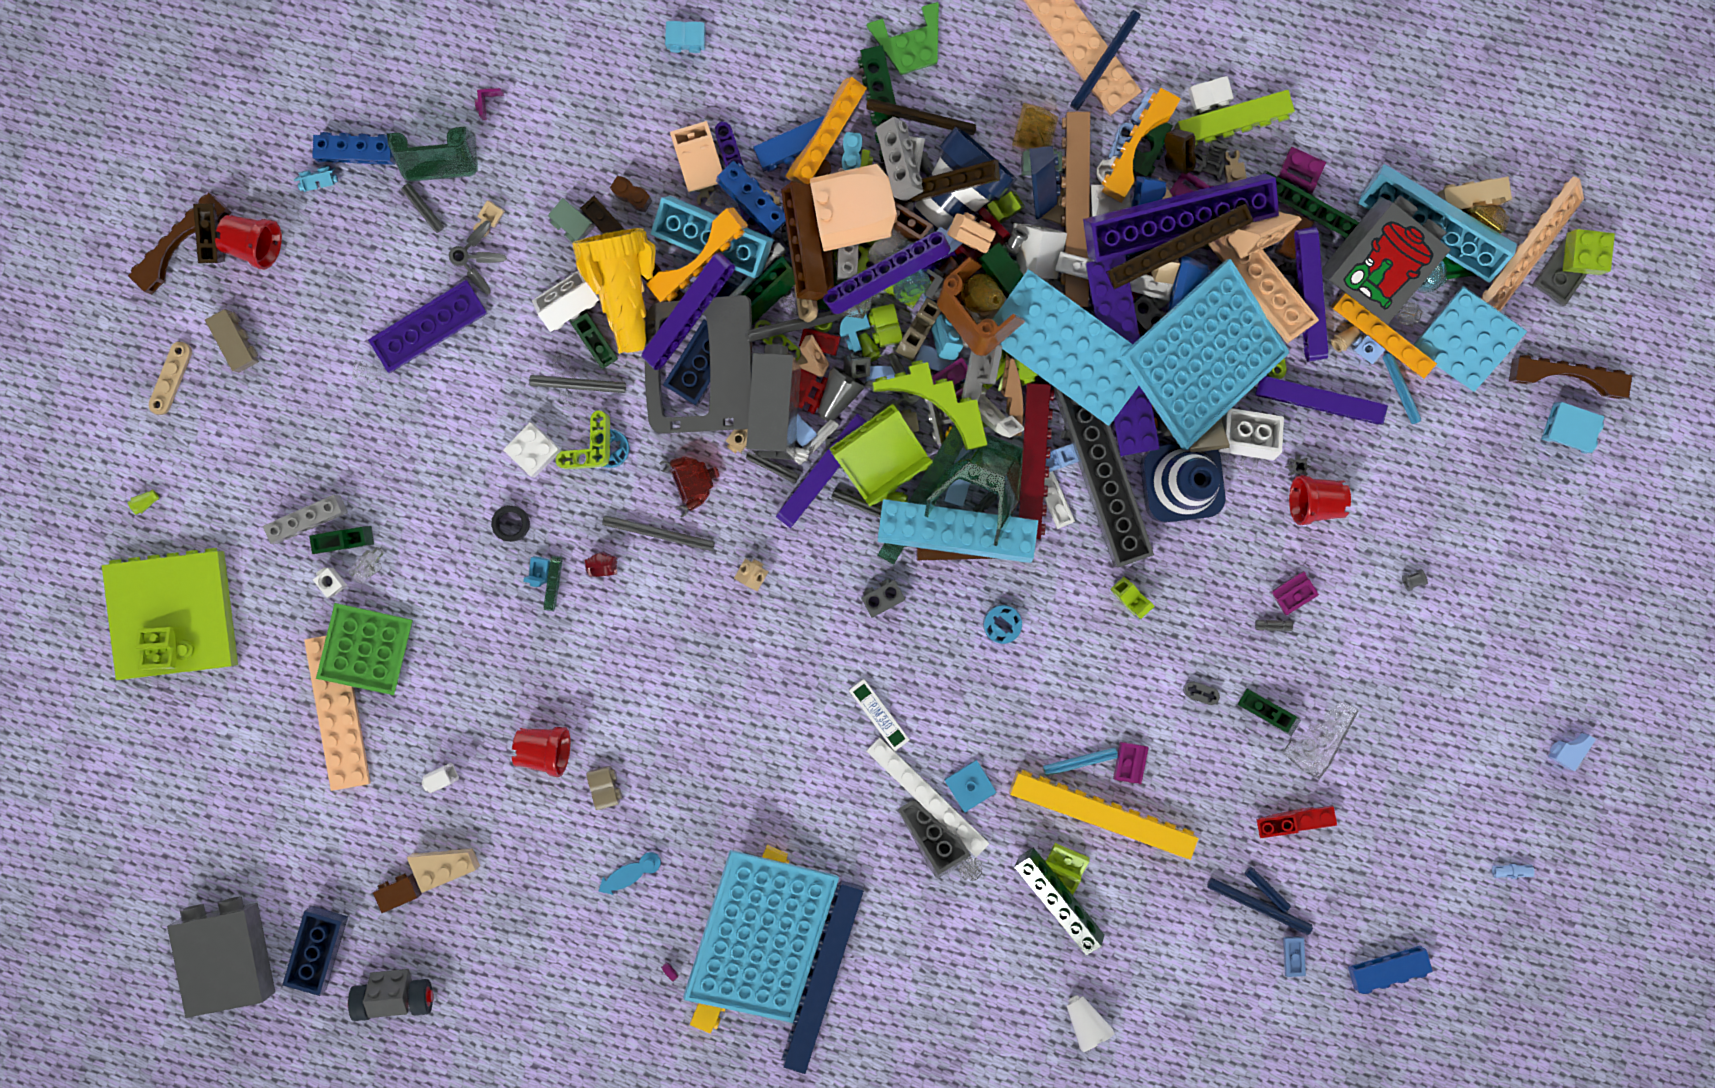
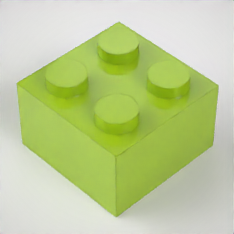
(1588, 252)

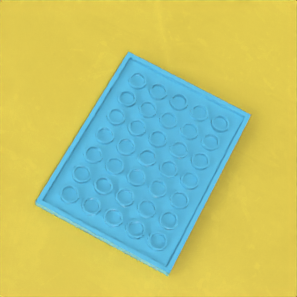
(1205, 354)
(761, 937)

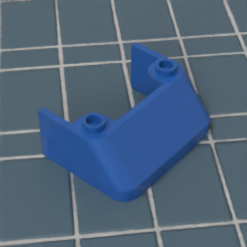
(1188, 277)

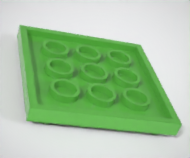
(364, 649)

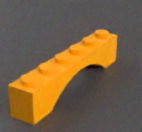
(814, 153)
(1122, 177)
(723, 231)
(1383, 335)

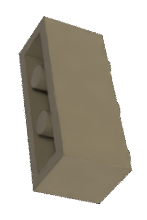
(232, 340)

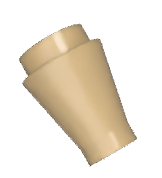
(1344, 339)

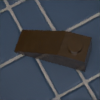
(205, 230)

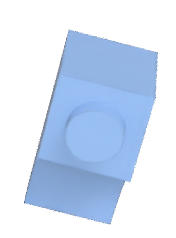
(1573, 752)

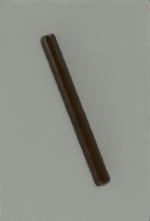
(919, 116)

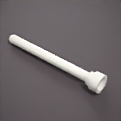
(776, 252)

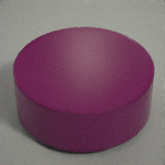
(670, 972)

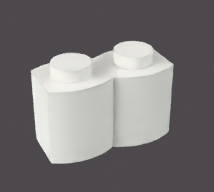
(1211, 94)
(440, 778)

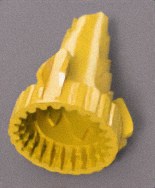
(613, 269)

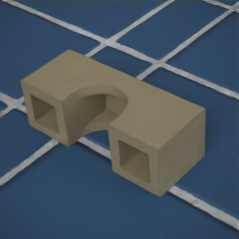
(918, 329)

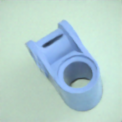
(1119, 140)
(804, 432)

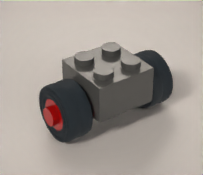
(390, 995)

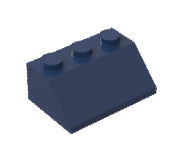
(1044, 179)

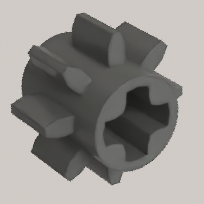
(1292, 466)

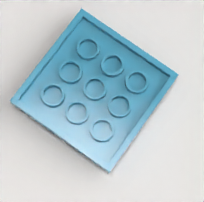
(1469, 338)

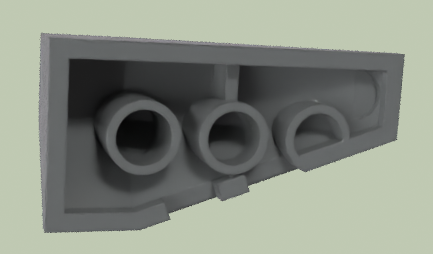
(936, 843)

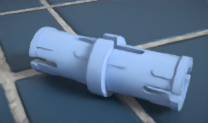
(1513, 871)

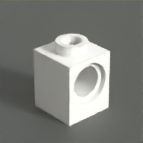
(337, 585)

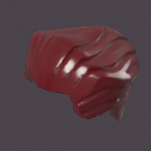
(601, 565)

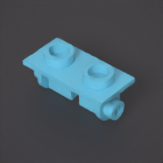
(323, 175)

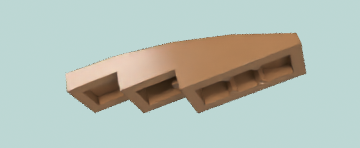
(1012, 389)

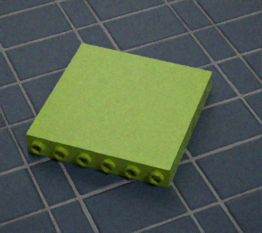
(176, 593)

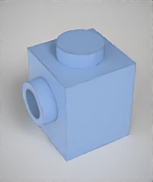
(1367, 348)

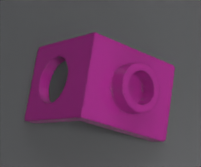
(480, 104)

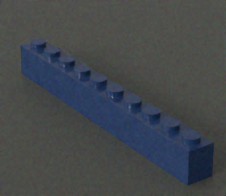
(823, 977)

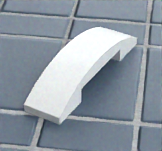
(995, 418)

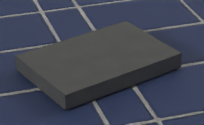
(1556, 282)

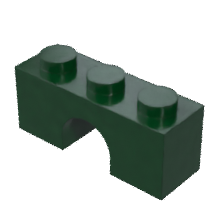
(1144, 162)

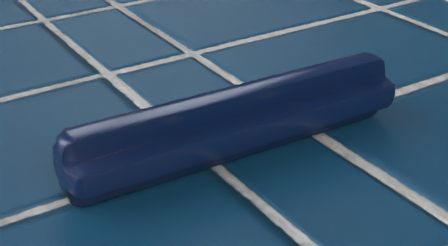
(1267, 889)

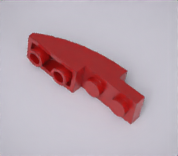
(1296, 820)

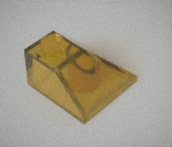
(1034, 127)
(1491, 216)

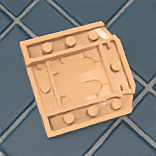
(853, 206)

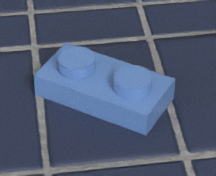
(1294, 956)

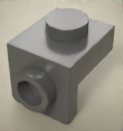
(935, 288)

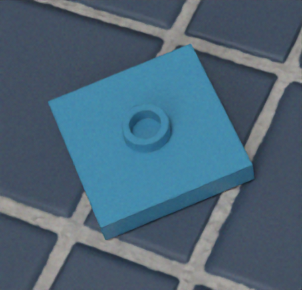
(970, 786)

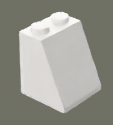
(1040, 250)

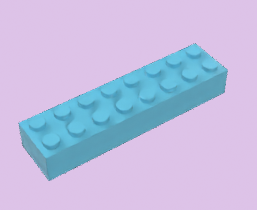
(1470, 241)
(956, 531)

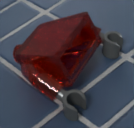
(692, 481)

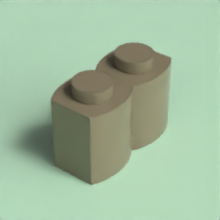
(603, 787)

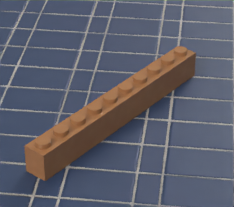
(1076, 198)

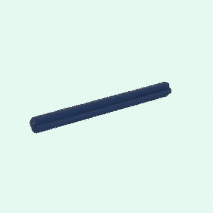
(1105, 60)
(1260, 906)

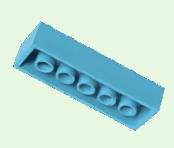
(691, 227)

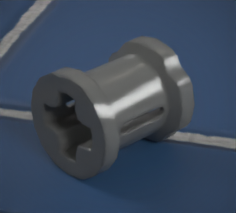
(1015, 241)
(1414, 580)

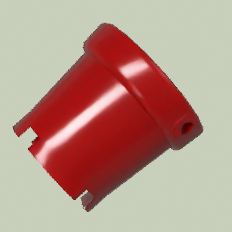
(250, 240)
(1318, 499)
(542, 750)

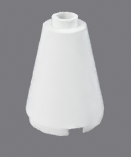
(1088, 1023)

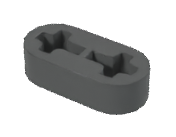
(1199, 697)

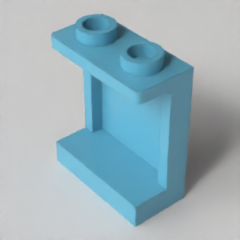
(1573, 427)

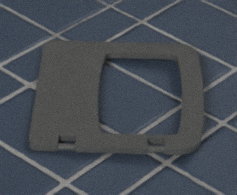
(729, 368)

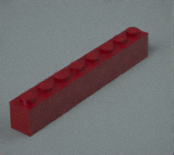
(1035, 454)

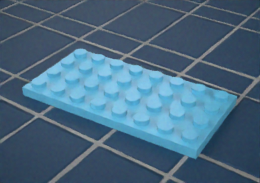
(1068, 347)

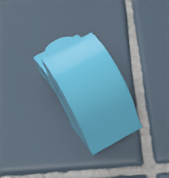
(850, 327)

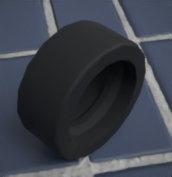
(496, 520)

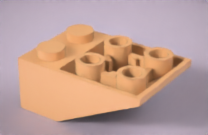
(696, 156)

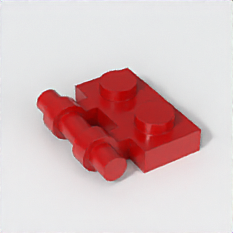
(808, 381)

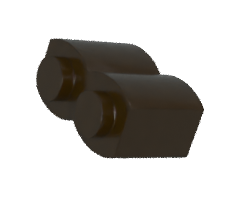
(1180, 151)

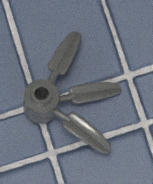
(481, 257)
(905, 398)

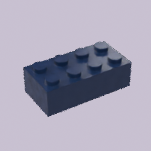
(692, 371)
(315, 950)

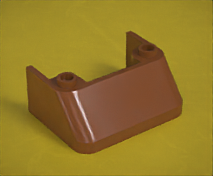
(979, 337)

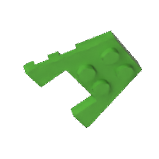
(914, 48)

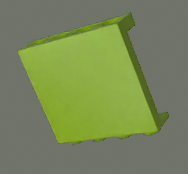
(881, 455)

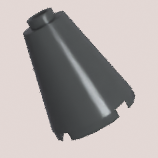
(838, 393)

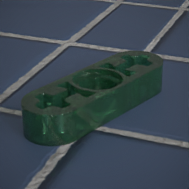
(553, 583)

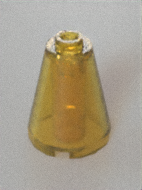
(982, 294)

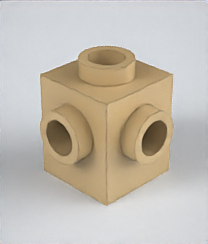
(751, 574)

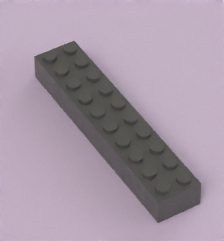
(1106, 483)

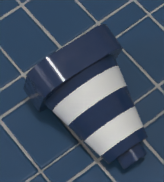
(959, 152)
(1171, 487)

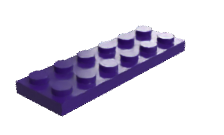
(427, 326)

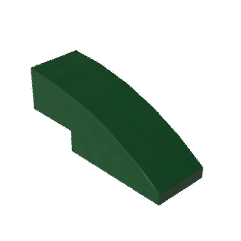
(341, 539)

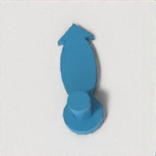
(630, 873)

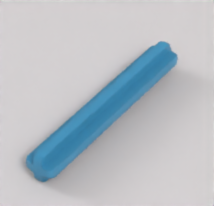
(1402, 388)
(1080, 761)

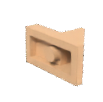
(812, 357)

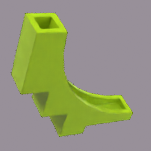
(942, 394)

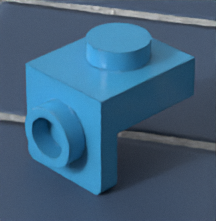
(538, 571)

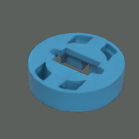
(615, 456)
(996, 631)

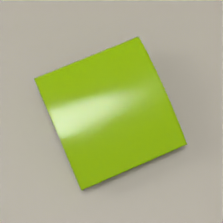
(157, 648)
(1067, 865)

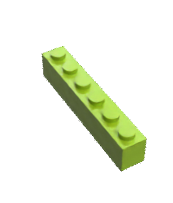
(1239, 117)

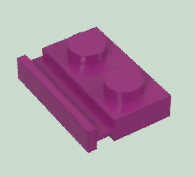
(1294, 593)
(1130, 762)

